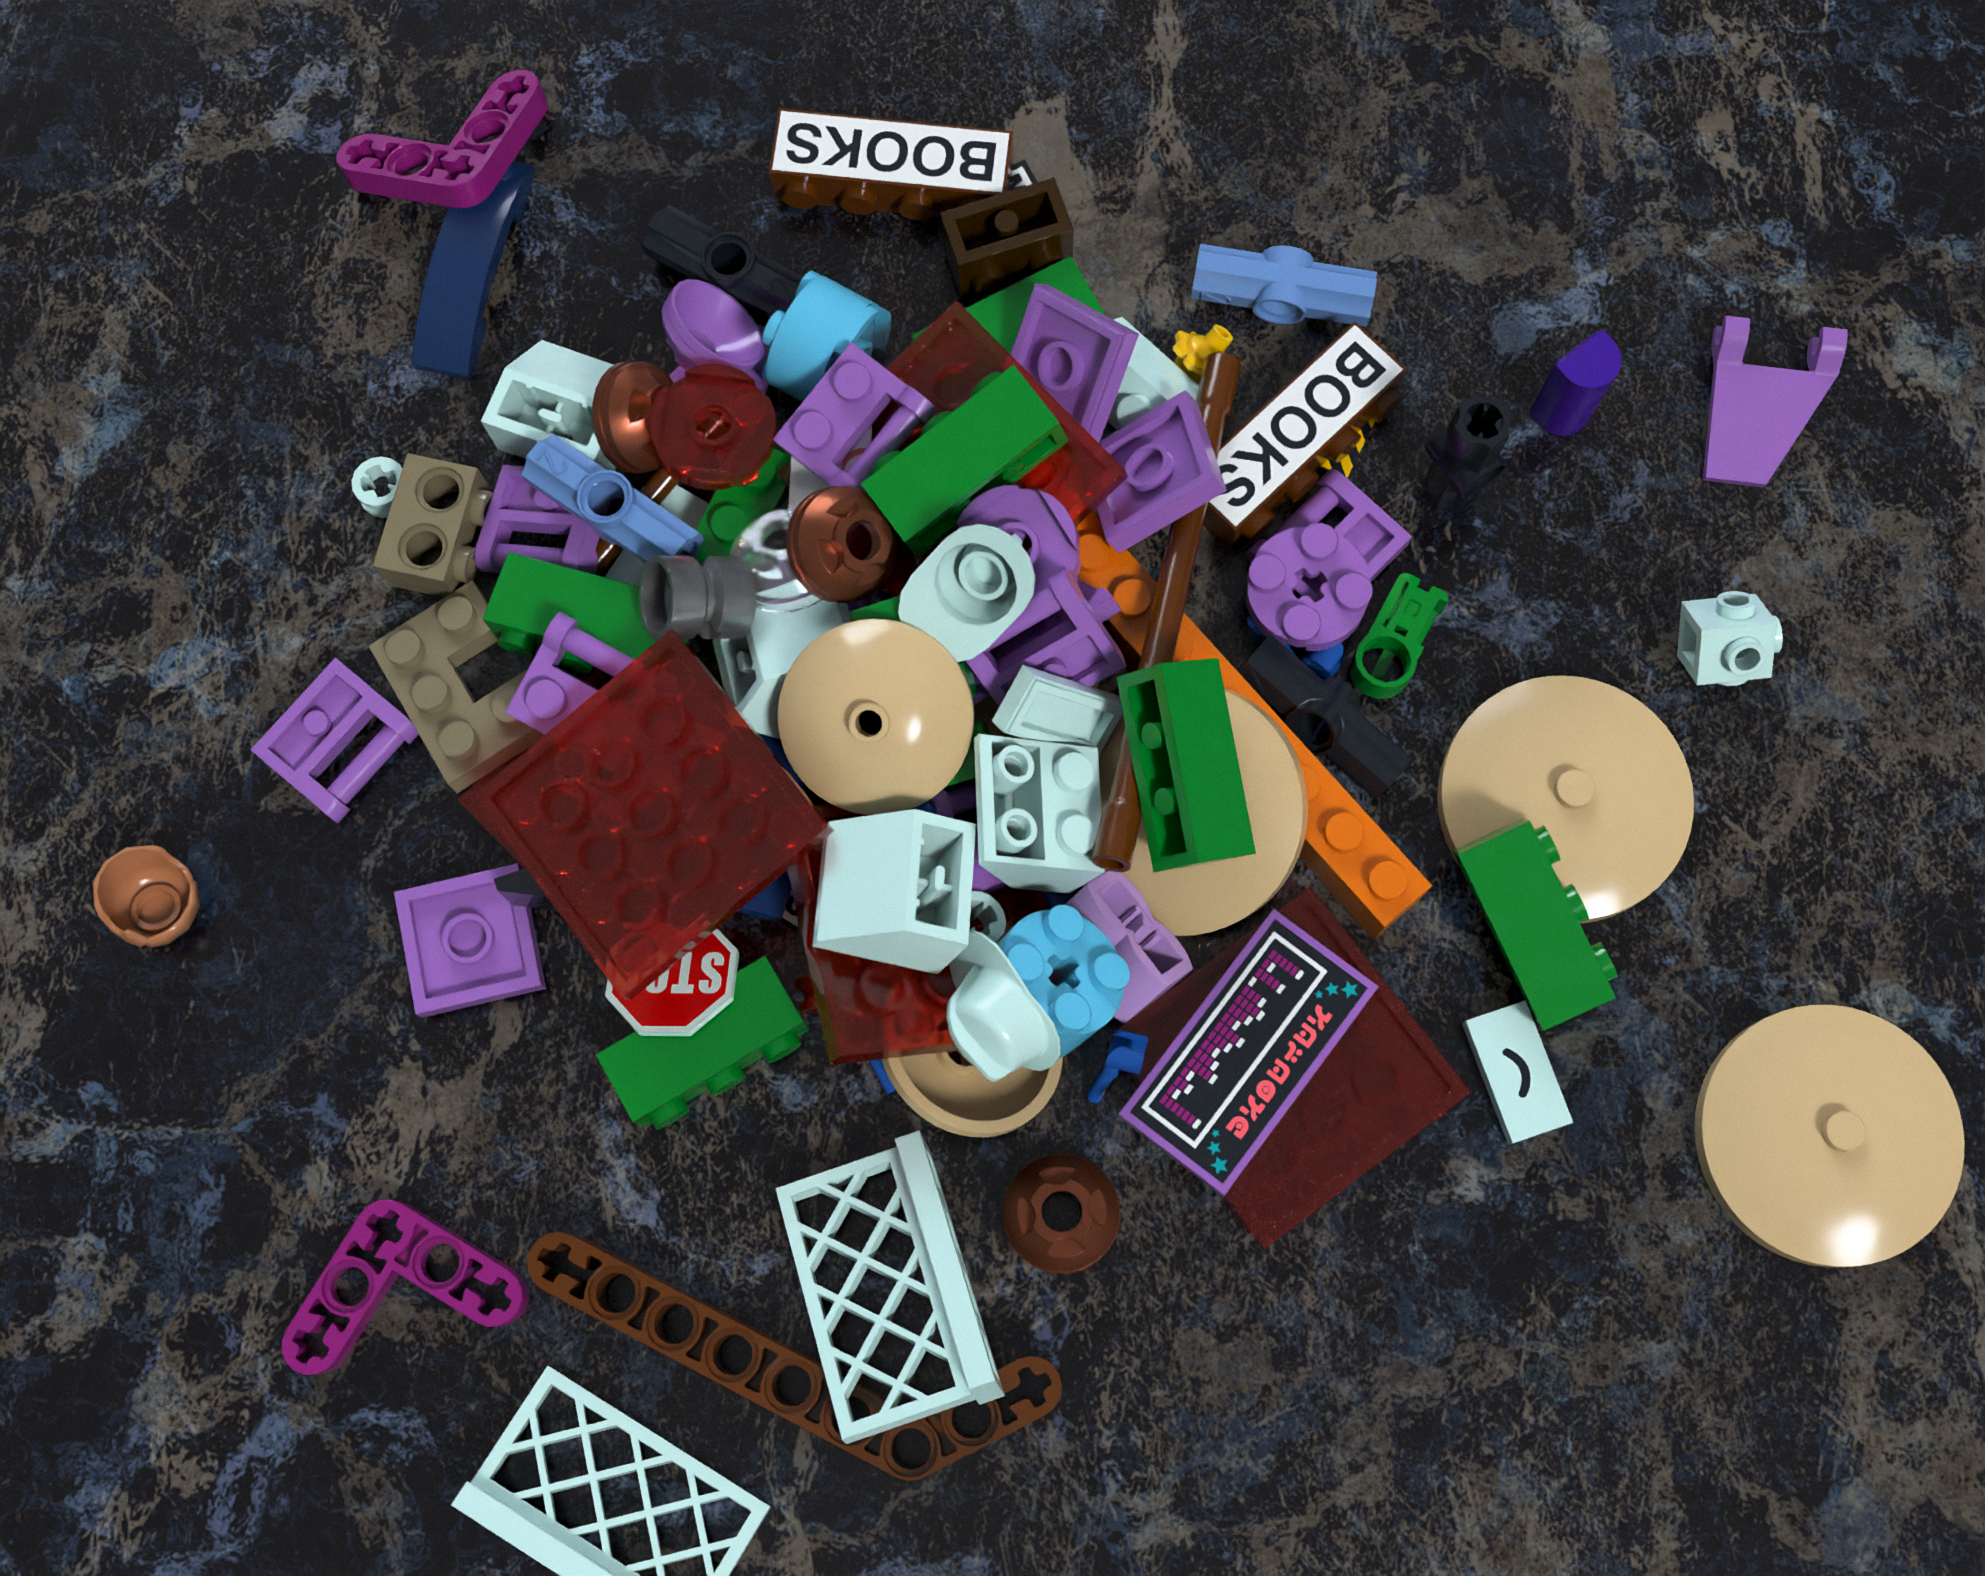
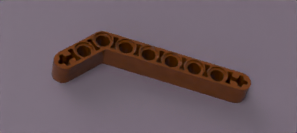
(769, 1358)

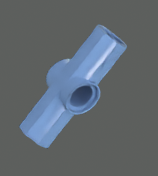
(1284, 285)
(584, 489)

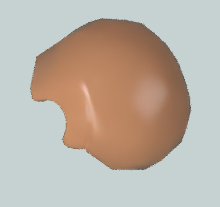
(145, 896)

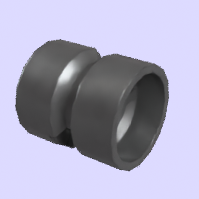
(697, 598)

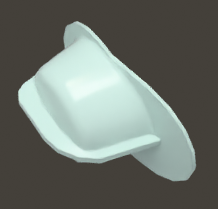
(969, 589)
(995, 1015)

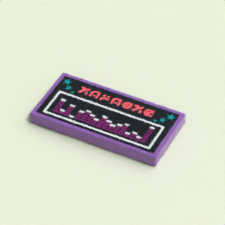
(1248, 1052)

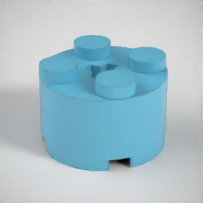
(817, 332)
(1068, 971)

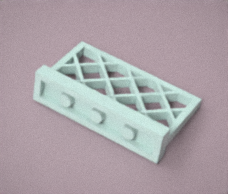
(945, 1279)
(563, 1548)

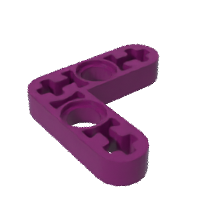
(455, 173)
(403, 1258)

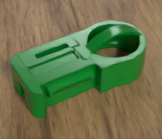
(1400, 632)

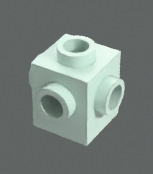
(1728, 639)

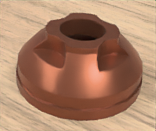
(623, 414)
(820, 551)
(1052, 1249)

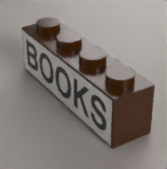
(886, 164)
(1299, 431)

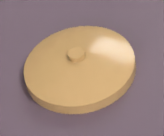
(1586, 769)
(1276, 797)
(1829, 1136)

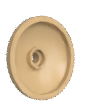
(913, 690)
(964, 1100)

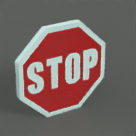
(685, 993)

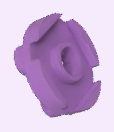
(1033, 517)
(1320, 555)

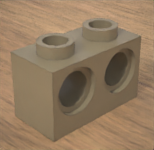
(418, 526)

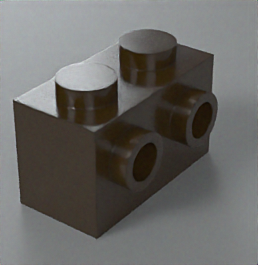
(1006, 237)

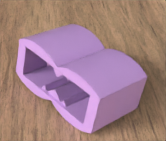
(1146, 945)

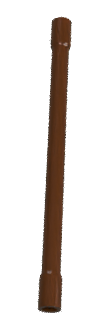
(1122, 812)

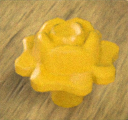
(1194, 348)

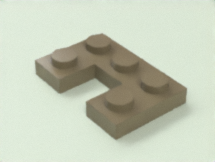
(421, 664)

